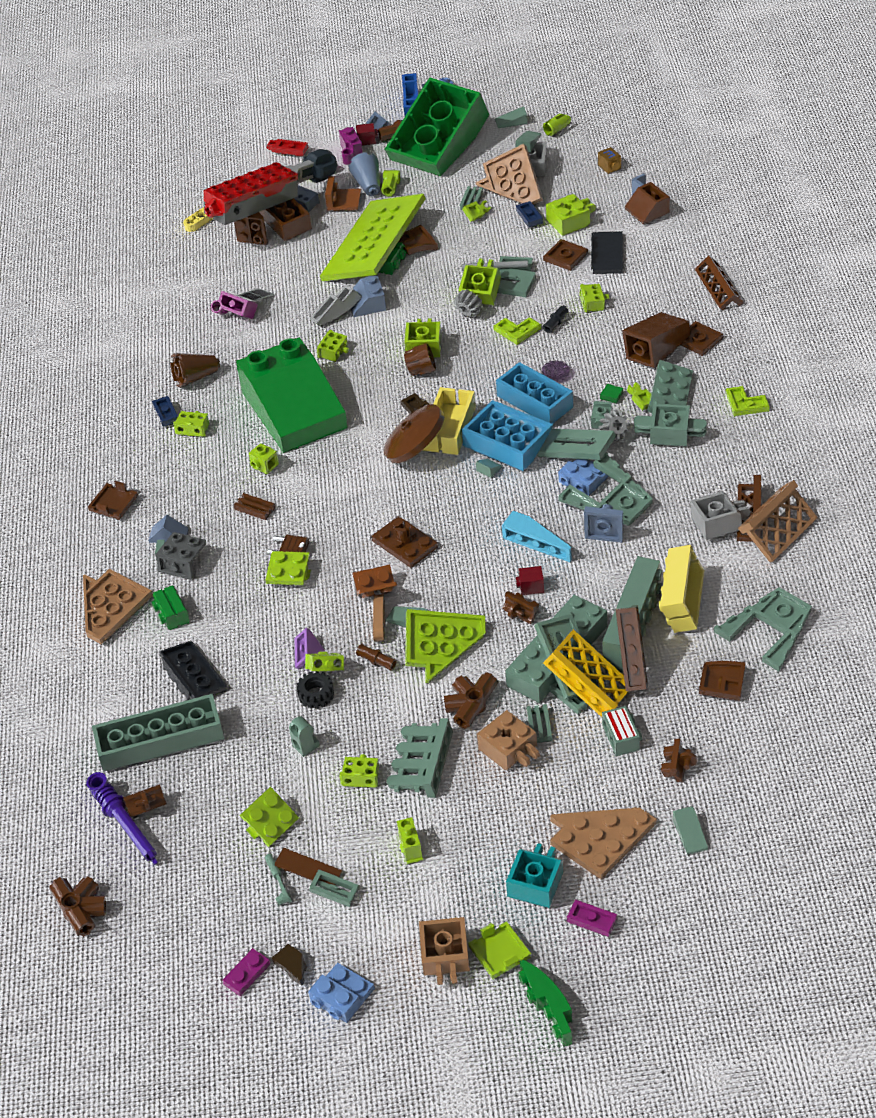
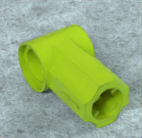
(390, 181)

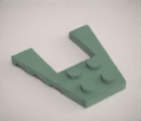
(625, 496)
(777, 610)

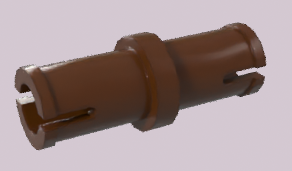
(376, 657)

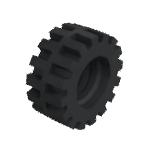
(318, 698)

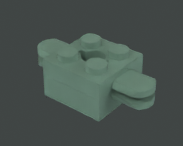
(670, 425)

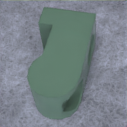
(302, 736)

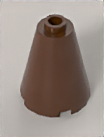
(192, 367)

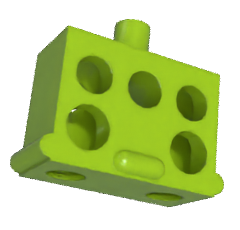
(592, 297)
(332, 346)
(191, 423)
(324, 661)
(360, 772)
(409, 840)

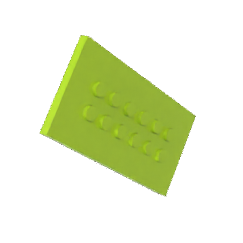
(373, 237)

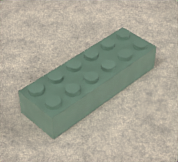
(639, 590)
(527, 671)
(157, 732)

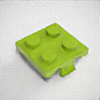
(288, 568)
(268, 817)
(499, 949)

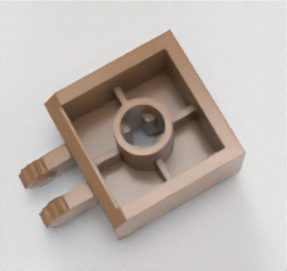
(508, 741)
(444, 948)

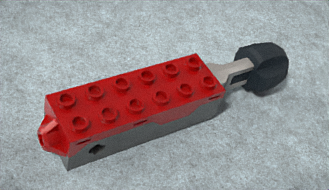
(265, 187)

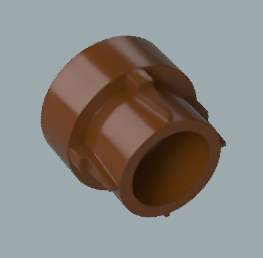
(420, 360)

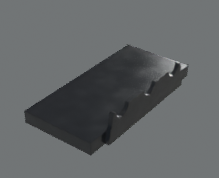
(607, 252)
(191, 671)

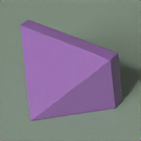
(305, 644)

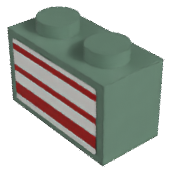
(621, 731)

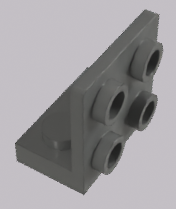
(178, 554)

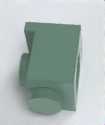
(598, 412)

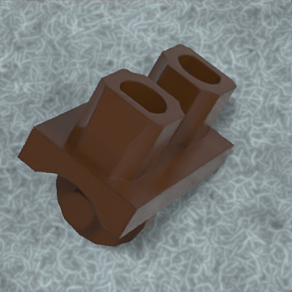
(519, 607)
(680, 760)
(145, 800)

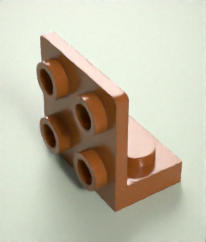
(341, 199)
(374, 580)

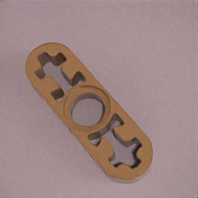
(379, 618)

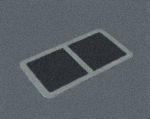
(256, 294)

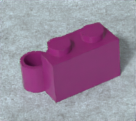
(350, 144)
(234, 304)

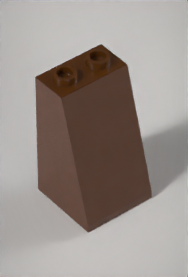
(654, 338)

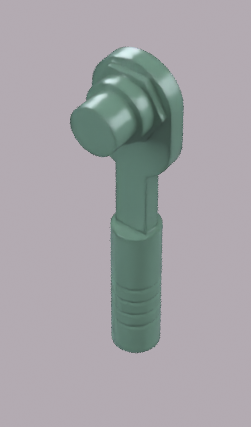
(285, 896)

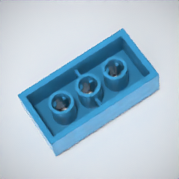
(534, 393)

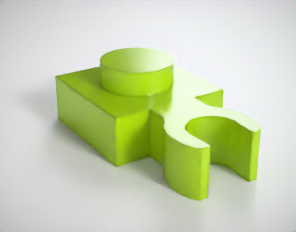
(475, 211)
(639, 396)

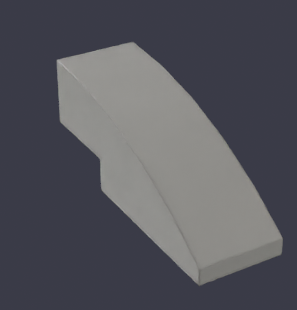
(336, 305)

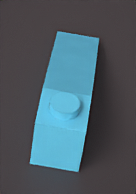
(529, 533)

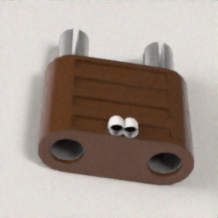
(291, 543)

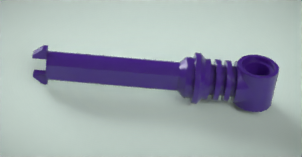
(114, 807)

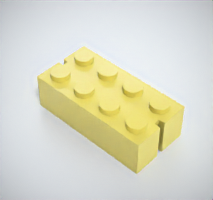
(455, 419)
(682, 589)

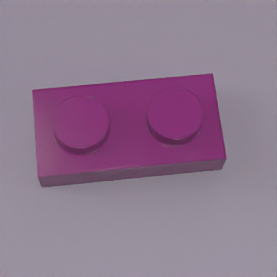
(592, 918)
(246, 972)

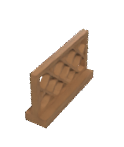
(772, 506)

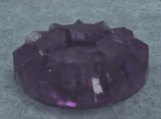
(561, 368)

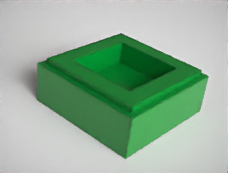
(611, 393)

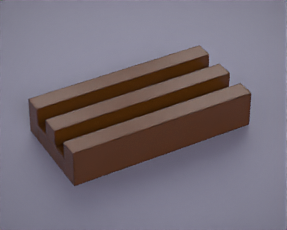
(255, 503)

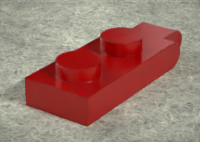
(288, 147)

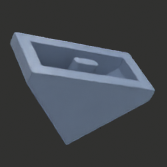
(165, 527)

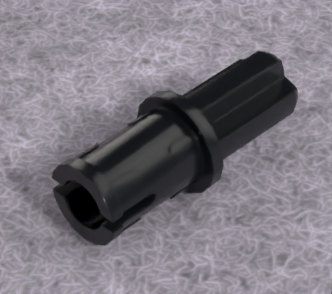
(555, 319)

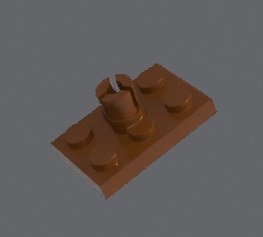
(404, 541)

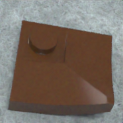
(417, 240)
(722, 679)

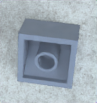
(372, 296)

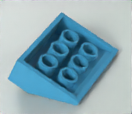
(506, 435)

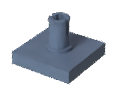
(603, 523)

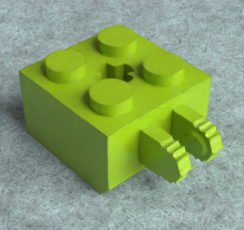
(569, 213)
(482, 281)
(424, 332)

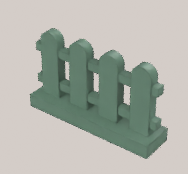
(433, 760)

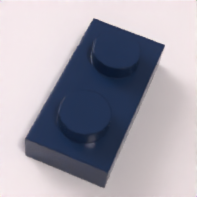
(529, 214)
(165, 411)

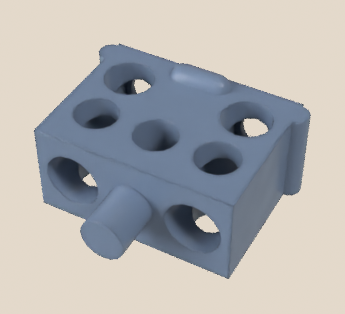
(307, 198)

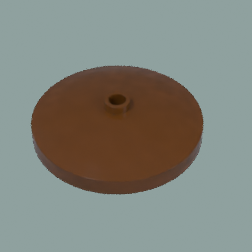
(413, 433)

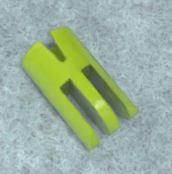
(556, 124)

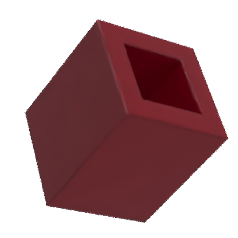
(367, 134)
(530, 580)

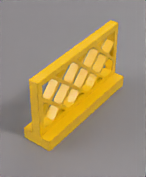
(581, 682)

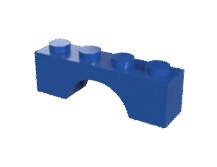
(410, 90)

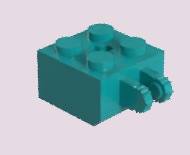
(535, 876)

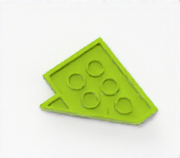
(439, 638)

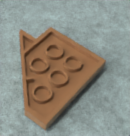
(512, 176)
(110, 603)
(600, 837)

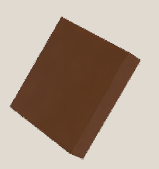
(565, 254)
(701, 338)

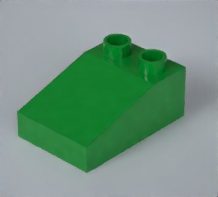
(438, 127)
(290, 394)

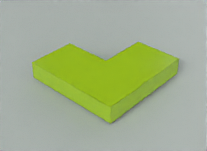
(519, 332)
(744, 405)

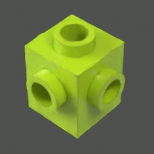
(263, 458)

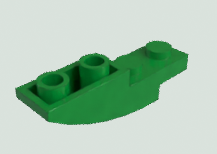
(547, 997)

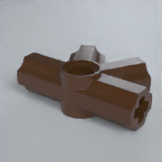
(469, 698)
(79, 903)

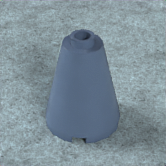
(366, 172)

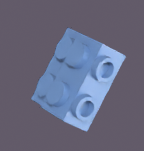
(581, 475)
(340, 992)

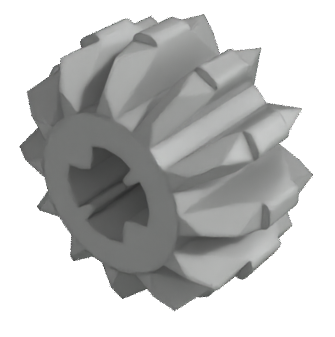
(468, 303)
(615, 418)

